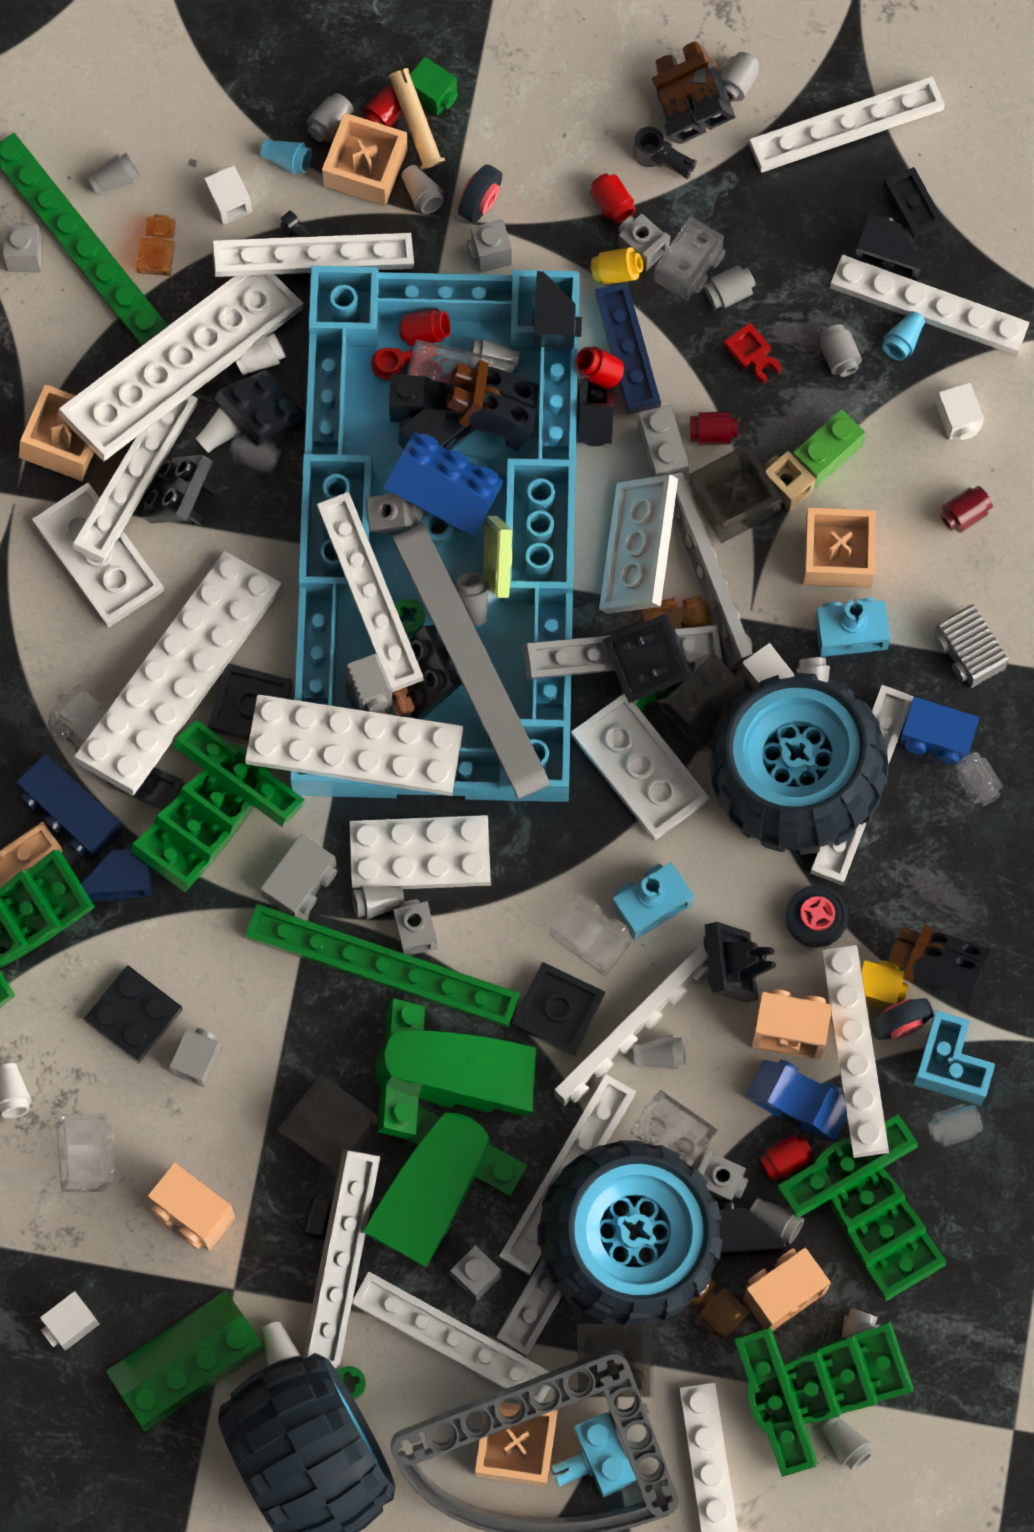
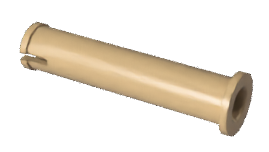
(415, 119)

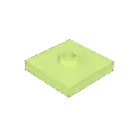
(497, 556)

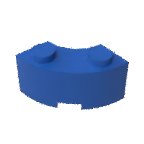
(785, 1091)

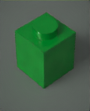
(434, 86)

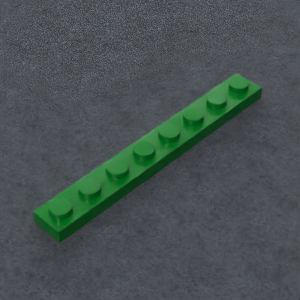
(79, 241)
(382, 966)

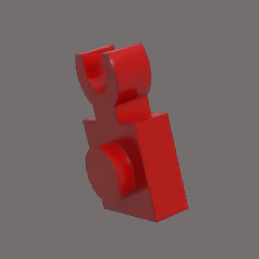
(750, 350)

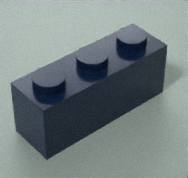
(68, 807)

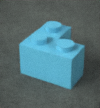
(945, 1068)

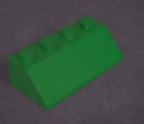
(185, 1360)

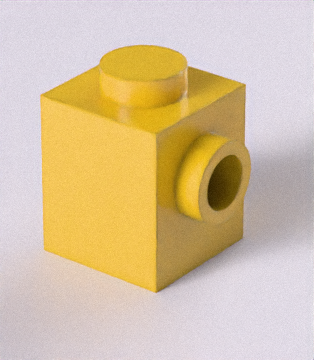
(883, 984)

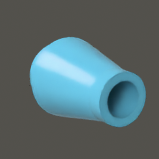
(289, 155)
(903, 337)

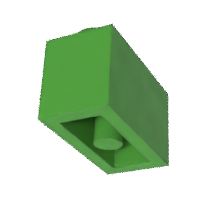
(830, 446)

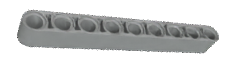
(471, 661)

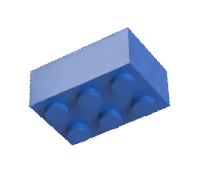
(444, 483)

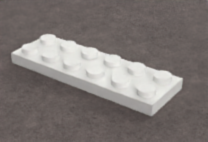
(354, 745)

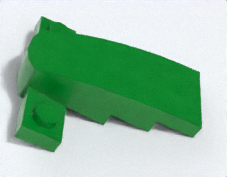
(211, 807)
(36, 908)
(446, 1071)
(436, 1181)
(870, 1210)
(818, 1385)

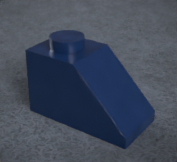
(119, 877)

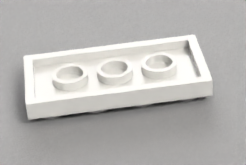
(638, 544)
(112, 587)
(640, 766)
(420, 852)

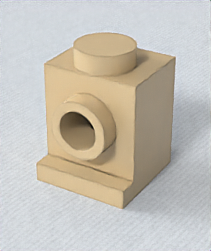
(801, 479)

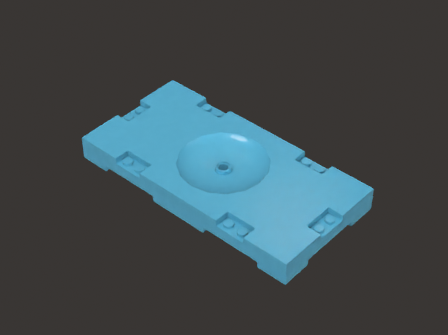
(355, 451)

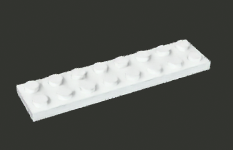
(178, 361)
(178, 673)

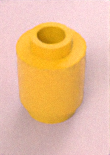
(617, 266)

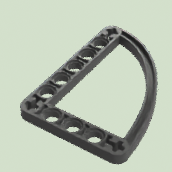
(529, 1408)

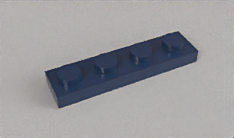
(628, 344)

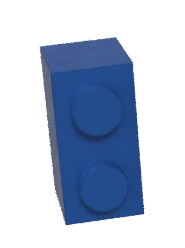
(938, 731)

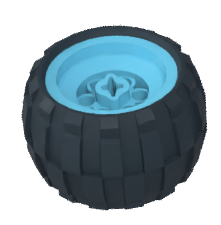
(798, 719)
(583, 1260)
(306, 1448)

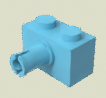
(852, 627)
(652, 900)
(599, 1457)

